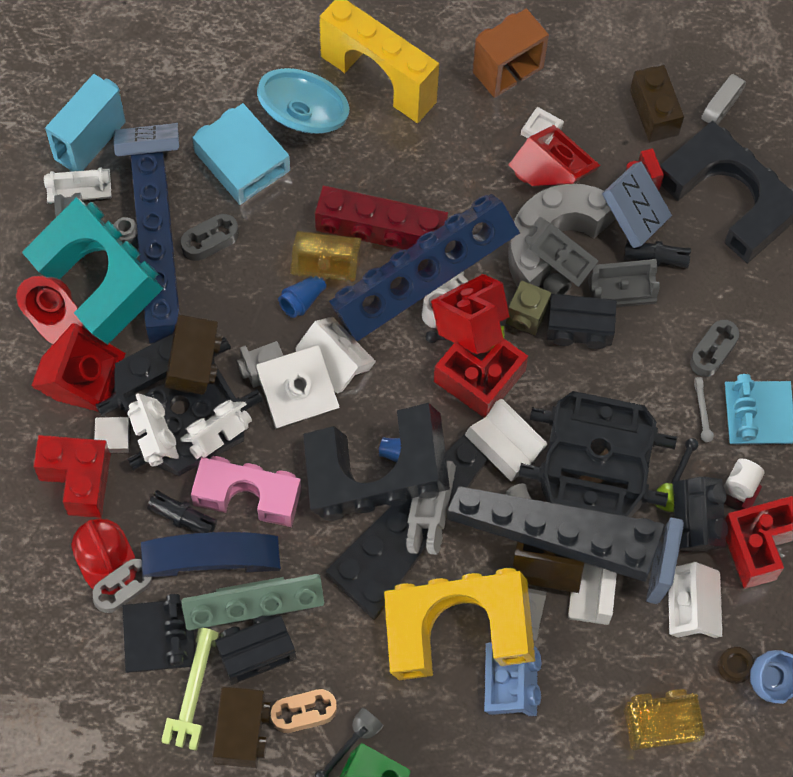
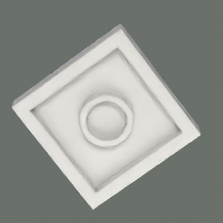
(297, 386)

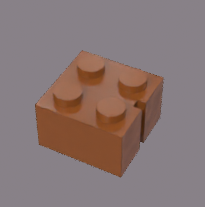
(515, 42)

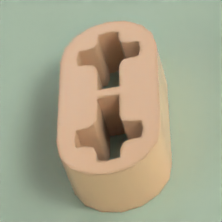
(305, 719)

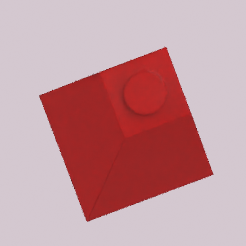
(553, 163)
(78, 369)

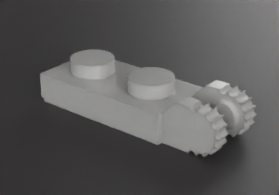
(429, 515)

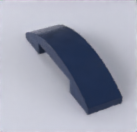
(210, 552)

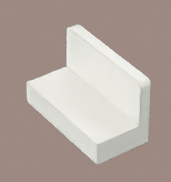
(339, 350)
(506, 439)
(595, 597)
(695, 601)

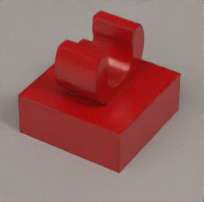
(652, 166)

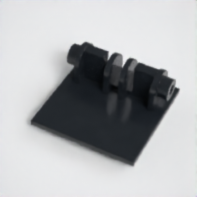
(157, 636)

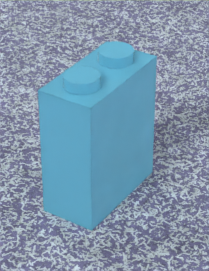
(86, 123)
(241, 153)

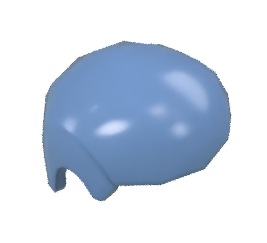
(773, 676)

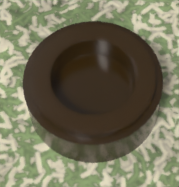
(735, 665)

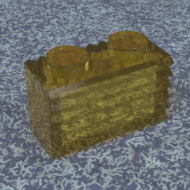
(325, 256)
(663, 720)

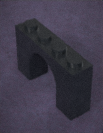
(717, 153)
(418, 472)

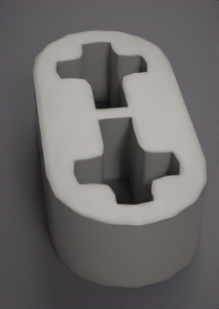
(724, 99)
(117, 579)

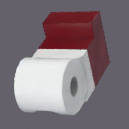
(743, 484)

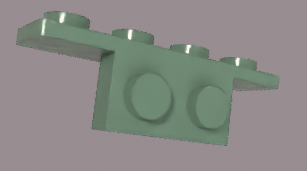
(252, 601)

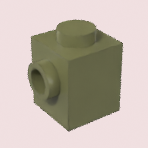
(528, 307)

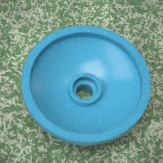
(302, 101)

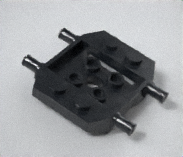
(151, 366)
(593, 420)

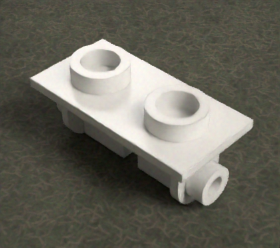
(90, 183)
(148, 416)
(205, 433)

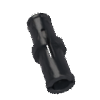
(662, 253)
(181, 513)

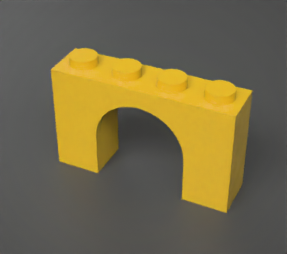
(350, 32)
(414, 609)

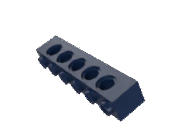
(156, 240)
(387, 303)

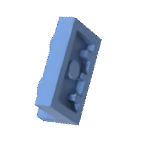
(511, 686)

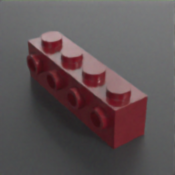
(374, 218)

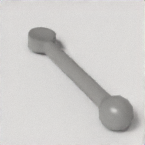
(706, 435)

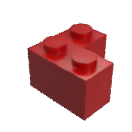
(472, 314)
(478, 381)
(78, 464)
(754, 538)

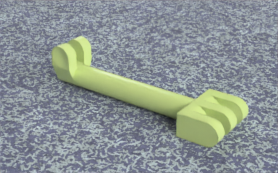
(204, 639)

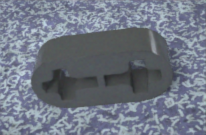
(209, 237)
(709, 343)

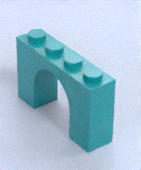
(128, 283)

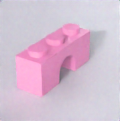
(220, 480)

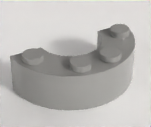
(567, 208)

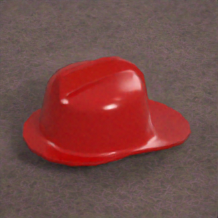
(47, 305)
(100, 550)

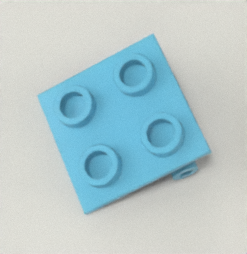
(759, 411)

